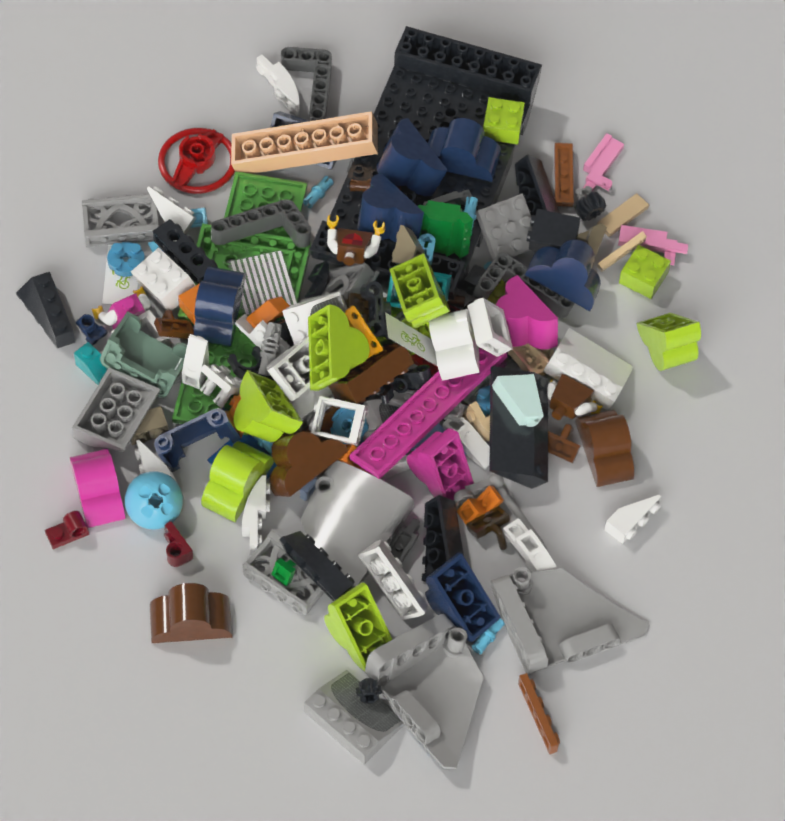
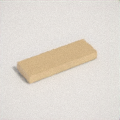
(624, 214)
(621, 252)

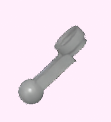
(462, 495)

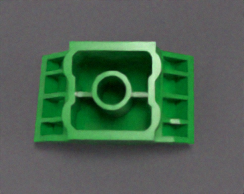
(448, 226)

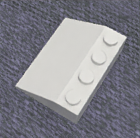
(590, 366)
(393, 580)

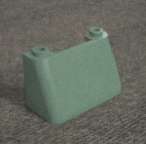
(143, 356)

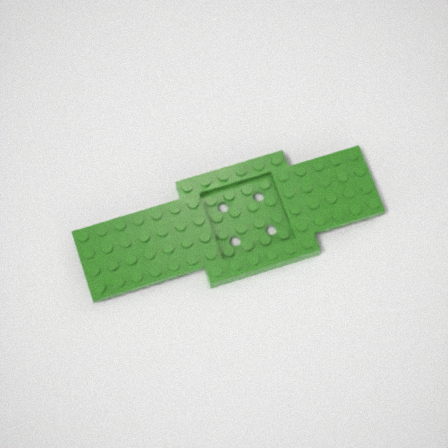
(247, 193)

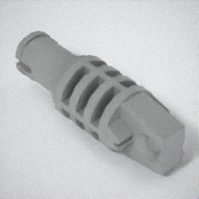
(271, 337)

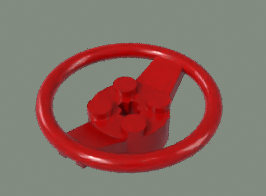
(195, 156)

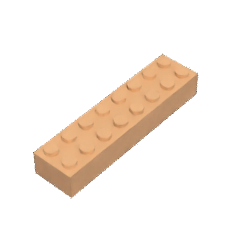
(305, 143)

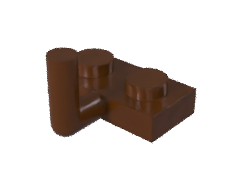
(171, 327)
(561, 446)

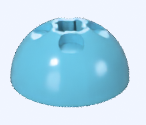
(143, 491)

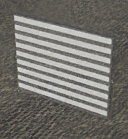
(264, 280)

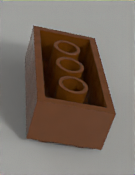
(372, 374)

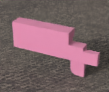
(600, 162)
(655, 241)

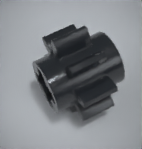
(368, 690)

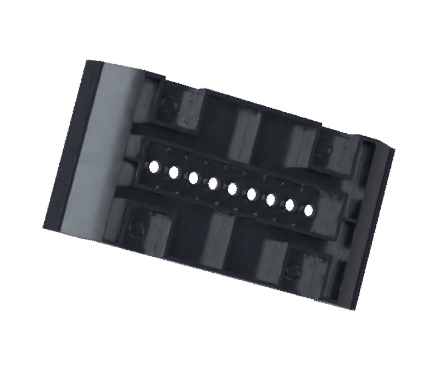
(427, 82)

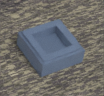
(307, 490)

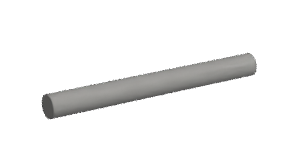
(516, 511)

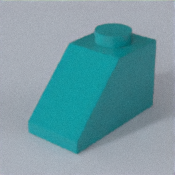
(88, 360)

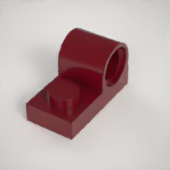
(68, 531)
(176, 544)

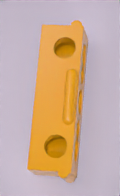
(361, 325)

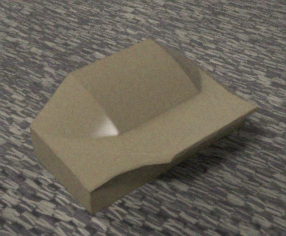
(593, 236)

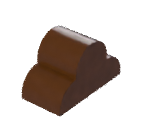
(607, 446)
(300, 460)
(190, 615)

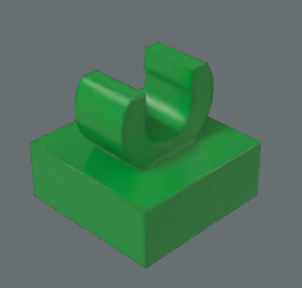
(284, 571)

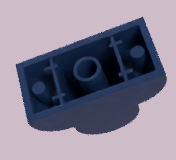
(466, 149)
(411, 161)
(388, 205)
(567, 272)
(218, 305)
(461, 597)

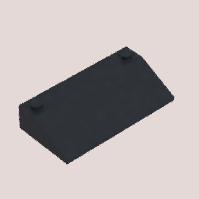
(517, 450)

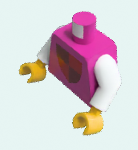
(134, 304)

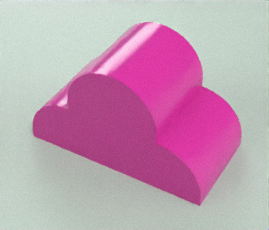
(528, 317)
(441, 464)
(97, 488)

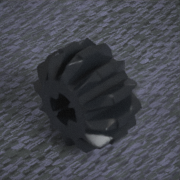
(590, 206)

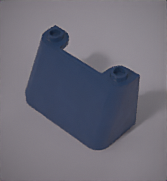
(171, 443)

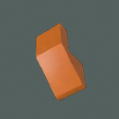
(268, 311)
(474, 508)

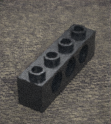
(164, 238)

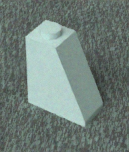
(520, 397)

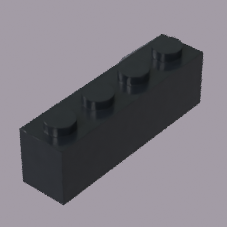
(534, 185)
(44, 303)
(442, 534)
(317, 565)

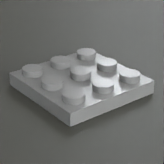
(506, 226)

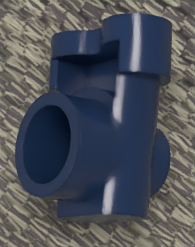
(93, 331)

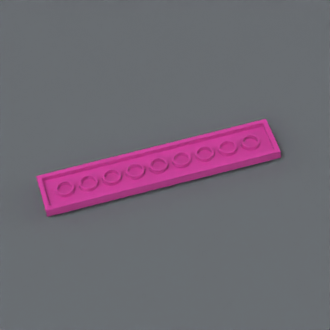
(418, 417)

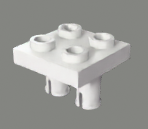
(220, 376)

